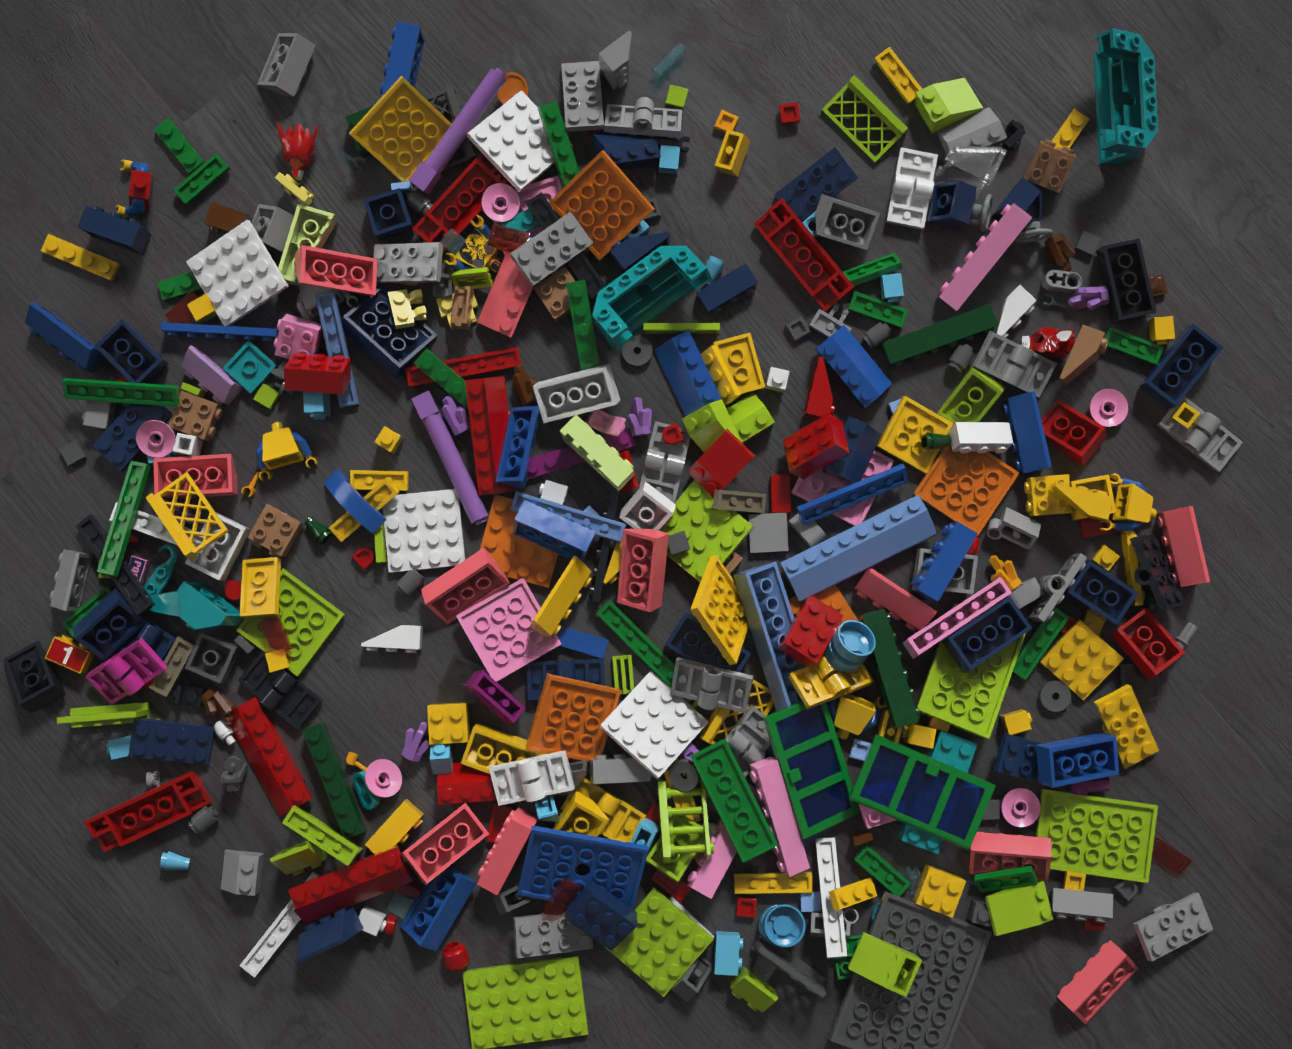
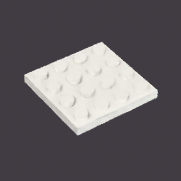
(515, 141)
(237, 273)
(423, 531)
(653, 724)

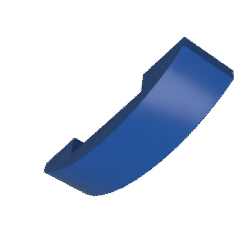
(354, 502)

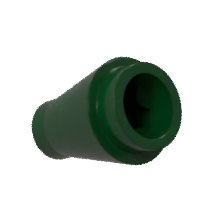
(934, 441)
(318, 530)

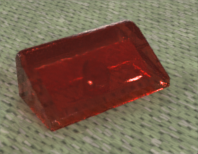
(507, 238)
(1169, 857)
(561, 897)

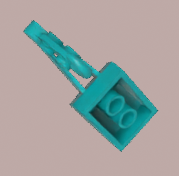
(192, 602)

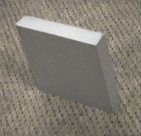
(768, 533)

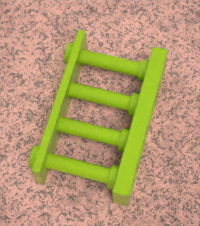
(668, 830)

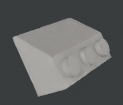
(616, 61)
(286, 64)
(976, 130)
(845, 222)
(70, 580)

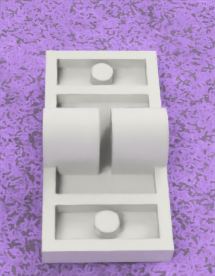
(912, 188)
(532, 778)

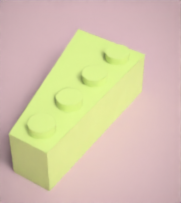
(309, 228)
(597, 453)

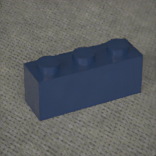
(727, 289)

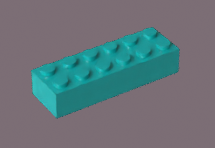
(953, 752)

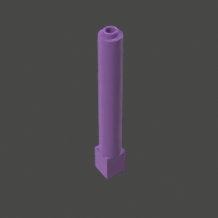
(429, 172)
(450, 457)

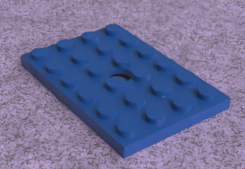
(556, 853)

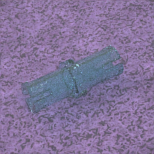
(669, 60)

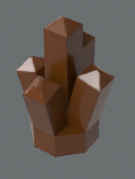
(1059, 251)
(524, 385)
(218, 705)

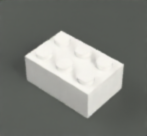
(223, 551)

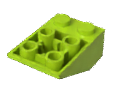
(885, 964)

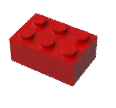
(317, 373)
(816, 446)
(810, 632)
(1147, 644)

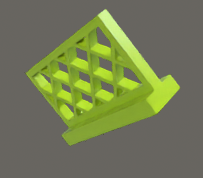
(876, 107)
(106, 714)
(322, 835)

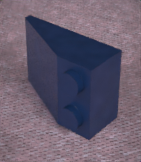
(633, 250)

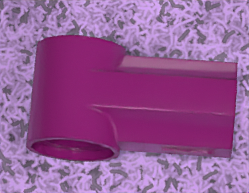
(1094, 785)

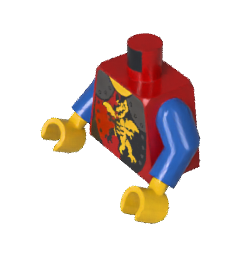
(139, 188)

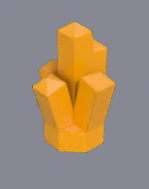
(1005, 571)

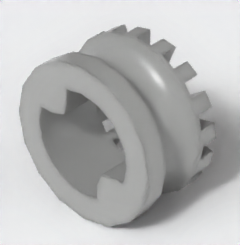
(152, 779)

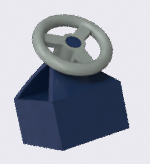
(1030, 200)
(956, 205)

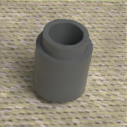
(418, 202)
(877, 335)
(961, 358)
(410, 582)
(203, 819)

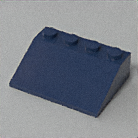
(373, 329)

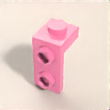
(606, 423)

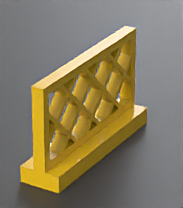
(177, 529)
(720, 714)

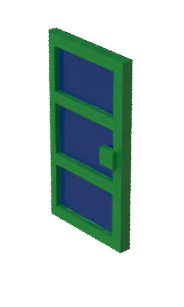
(811, 766)
(922, 792)

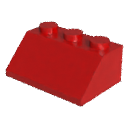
(464, 785)

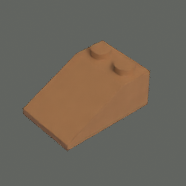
(1085, 352)

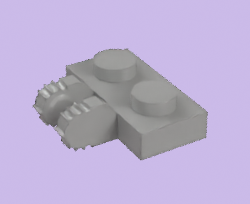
(826, 324)

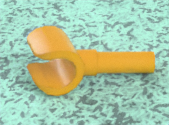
(251, 486)
(351, 759)

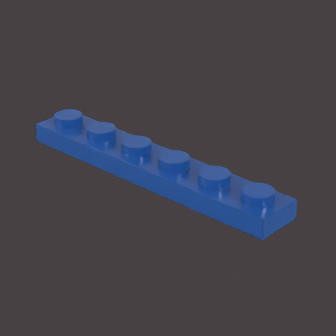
(213, 331)
(852, 494)

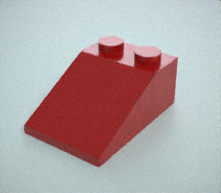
(819, 394)
(1072, 432)
(720, 463)

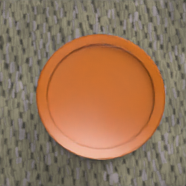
(512, 86)

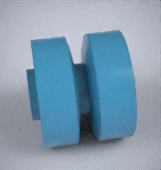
(850, 646)
(781, 925)

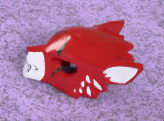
(298, 148)
(1054, 342)

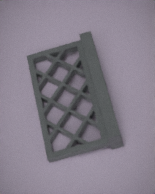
(455, 107)
(791, 966)

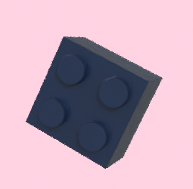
(388, 214)

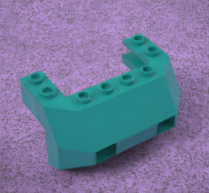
(1124, 96)
(647, 292)

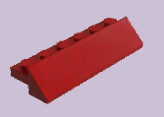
(459, 202)
(803, 255)
(488, 428)
(269, 756)
(148, 811)
(350, 884)

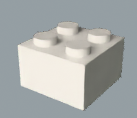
(647, 509)

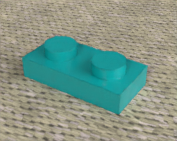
(523, 221)

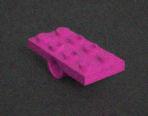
(126, 671)

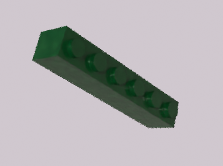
(939, 335)
(889, 670)
(334, 780)

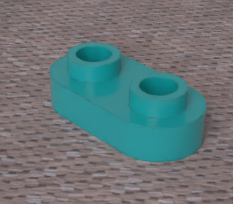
(367, 798)

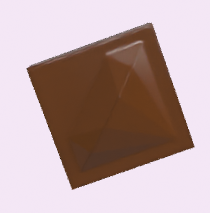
(1158, 285)
(862, 838)

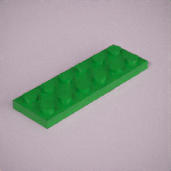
(734, 800)

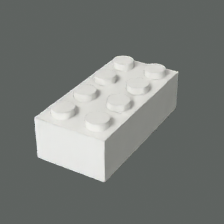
(576, 393)

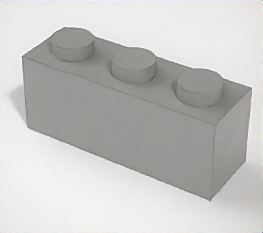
(617, 770)
(1081, 905)

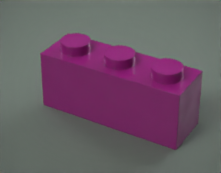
(494, 697)

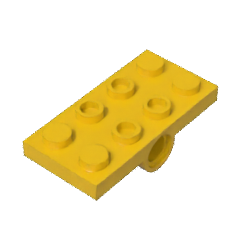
(827, 683)
(1126, 721)
(621, 815)

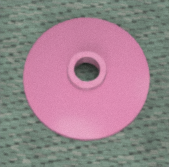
(503, 193)
(1117, 404)
(149, 444)
(388, 772)
(1029, 811)

